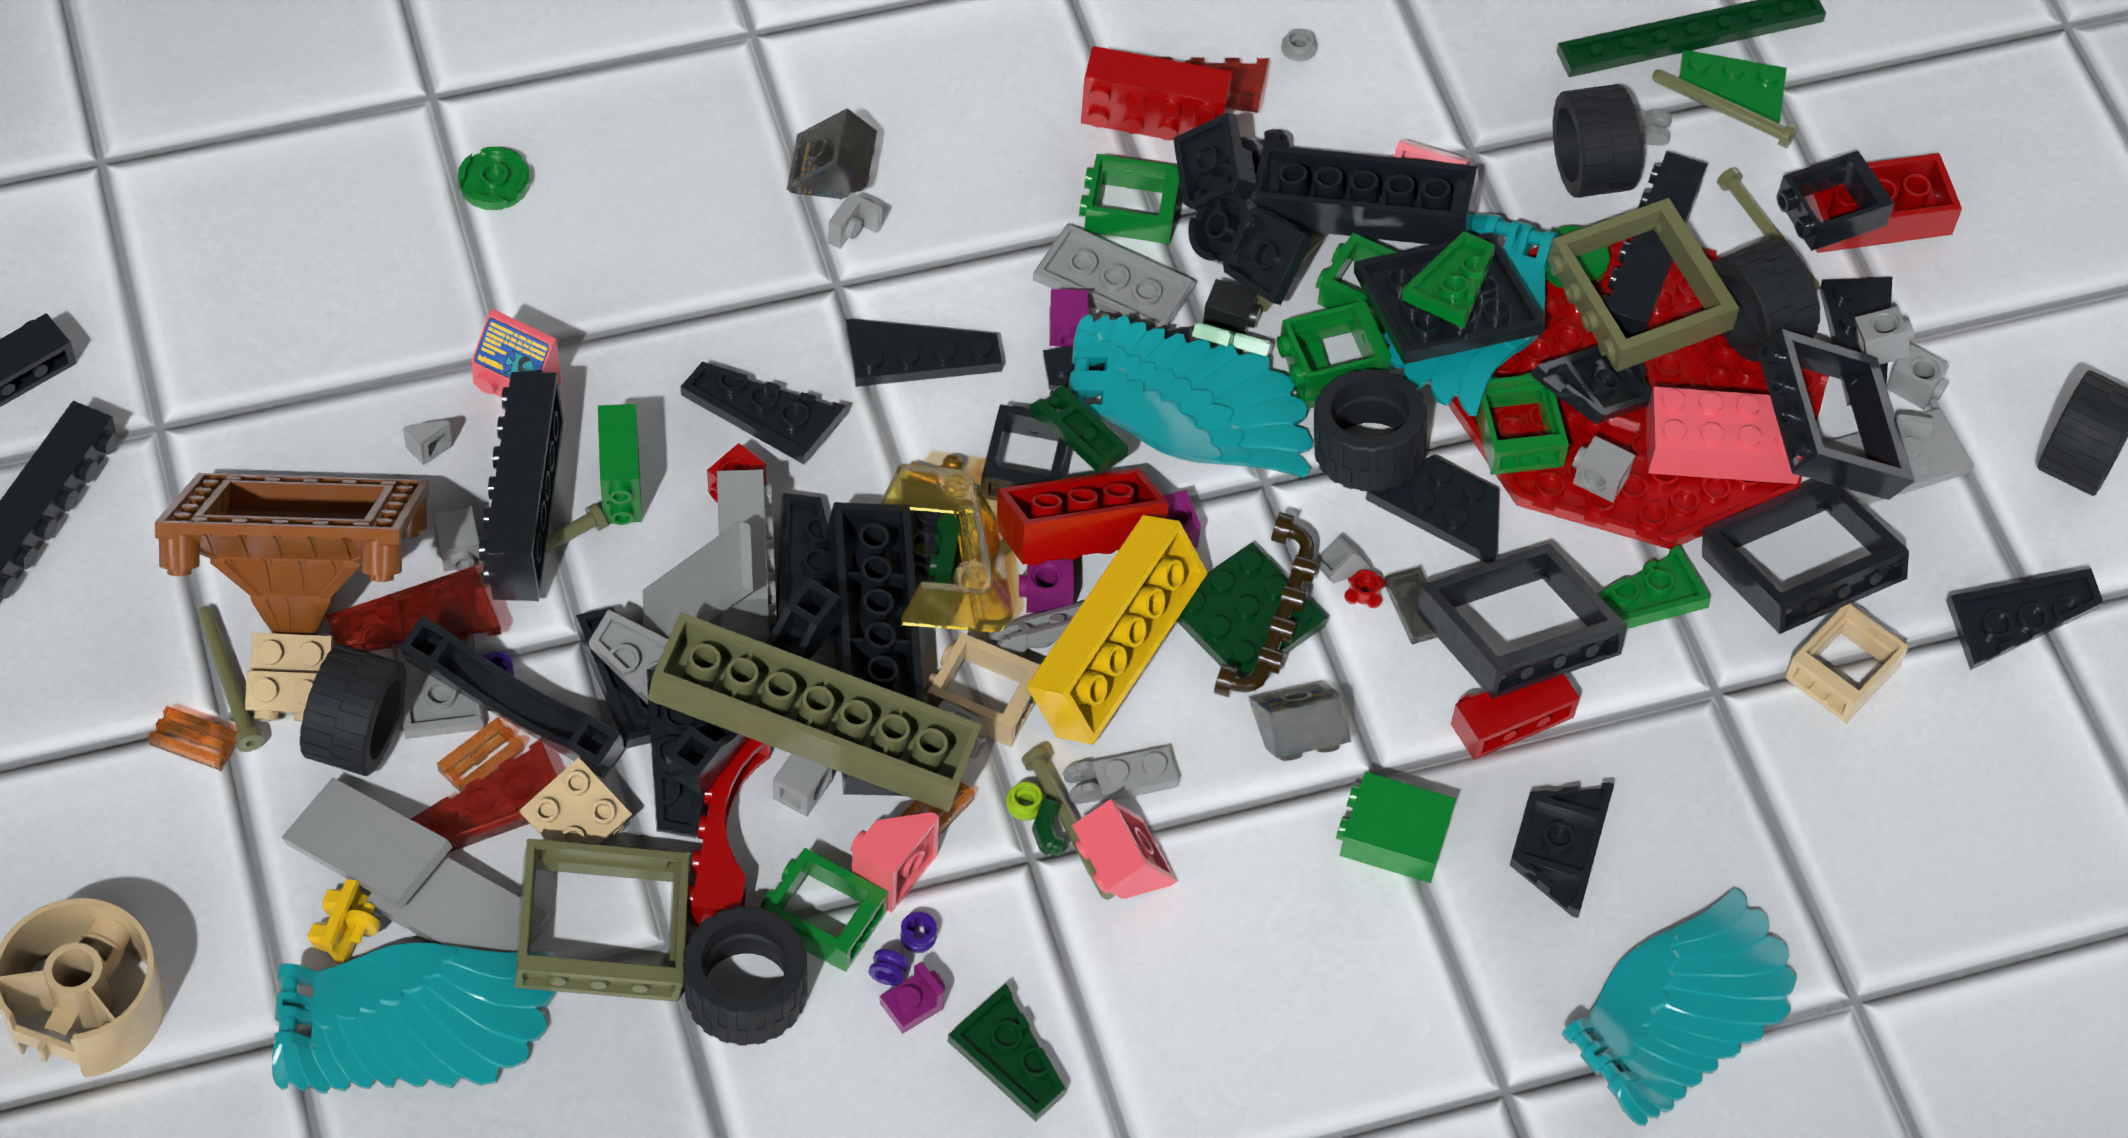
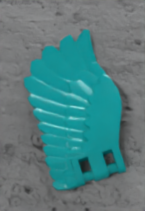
(1469, 371)
(1190, 396)
(1684, 1006)
(406, 1017)

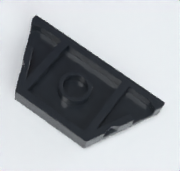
(1593, 386)
(1447, 506)
(1561, 841)

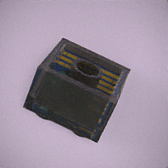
(833, 157)
(1301, 719)

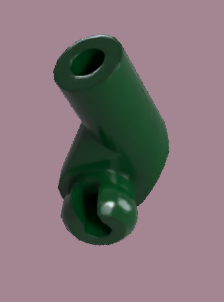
(1044, 830)

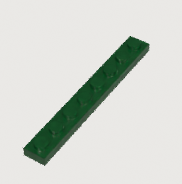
(1687, 33)

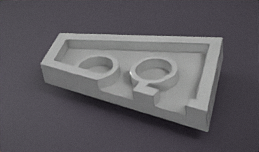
(628, 650)

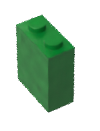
(1395, 826)

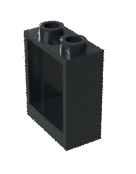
(1861, 184)
(1018, 421)

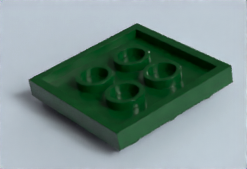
(1236, 607)

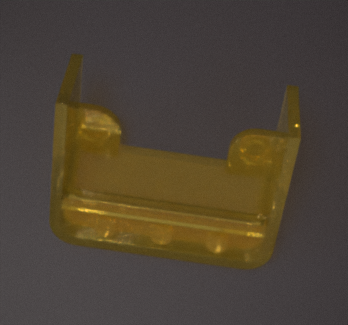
(981, 588)

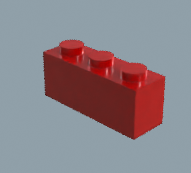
(1498, 722)

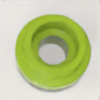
(1024, 792)

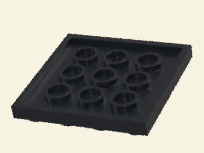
(1498, 316)

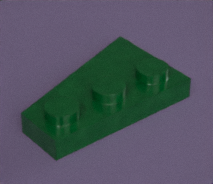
(1005, 1051)

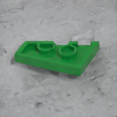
(1743, 82)
(1452, 279)
(1658, 591)

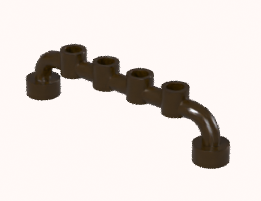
(1281, 627)

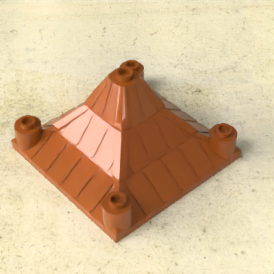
(291, 537)

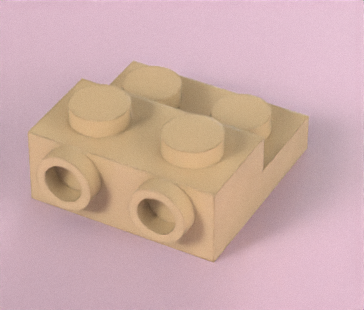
(283, 673)

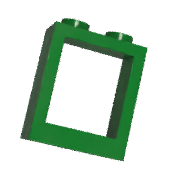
(1134, 175)
(1336, 294)
(1328, 323)
(1525, 452)
(619, 463)
(873, 907)

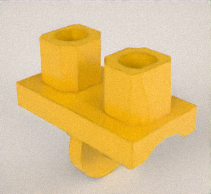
(347, 924)

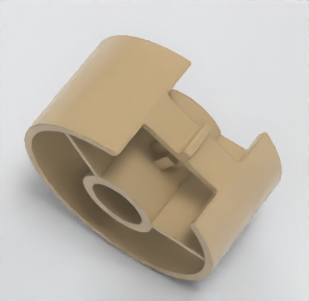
(84, 950)

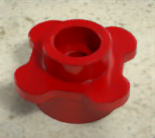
(1365, 580)

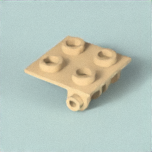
(576, 808)

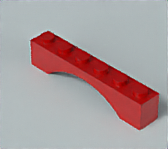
(719, 878)

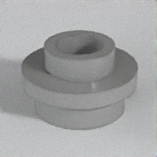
(1298, 45)

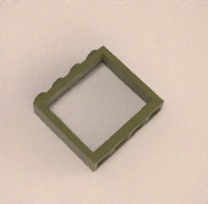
(1663, 217)
(600, 976)

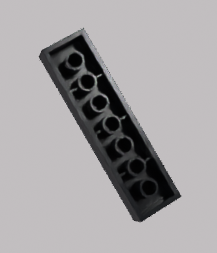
(875, 582)

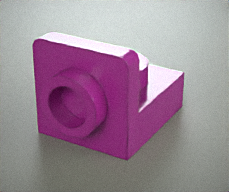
(914, 998)

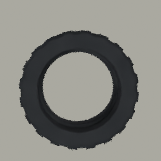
(1597, 140)
(1771, 295)
(2088, 434)
(1370, 461)
(352, 709)
(745, 932)

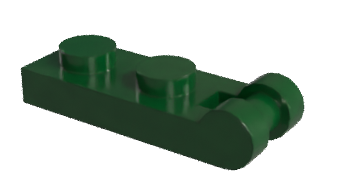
(1079, 429)
(946, 543)

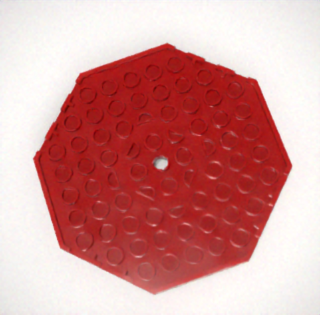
(1649, 506)

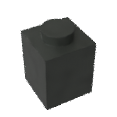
(1231, 307)

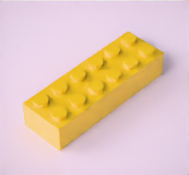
(1117, 629)

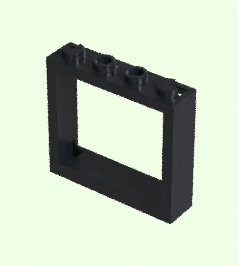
(1887, 464)
(1821, 595)
(1534, 664)

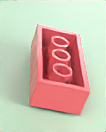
(1715, 436)

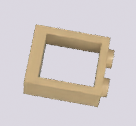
(1826, 685)
(997, 726)

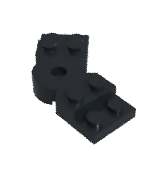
(1229, 226)

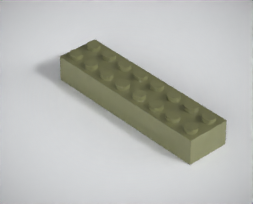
(813, 711)

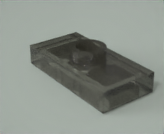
(1405, 593)

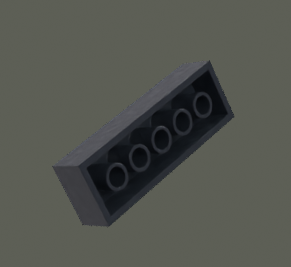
(1367, 194)
(522, 486)

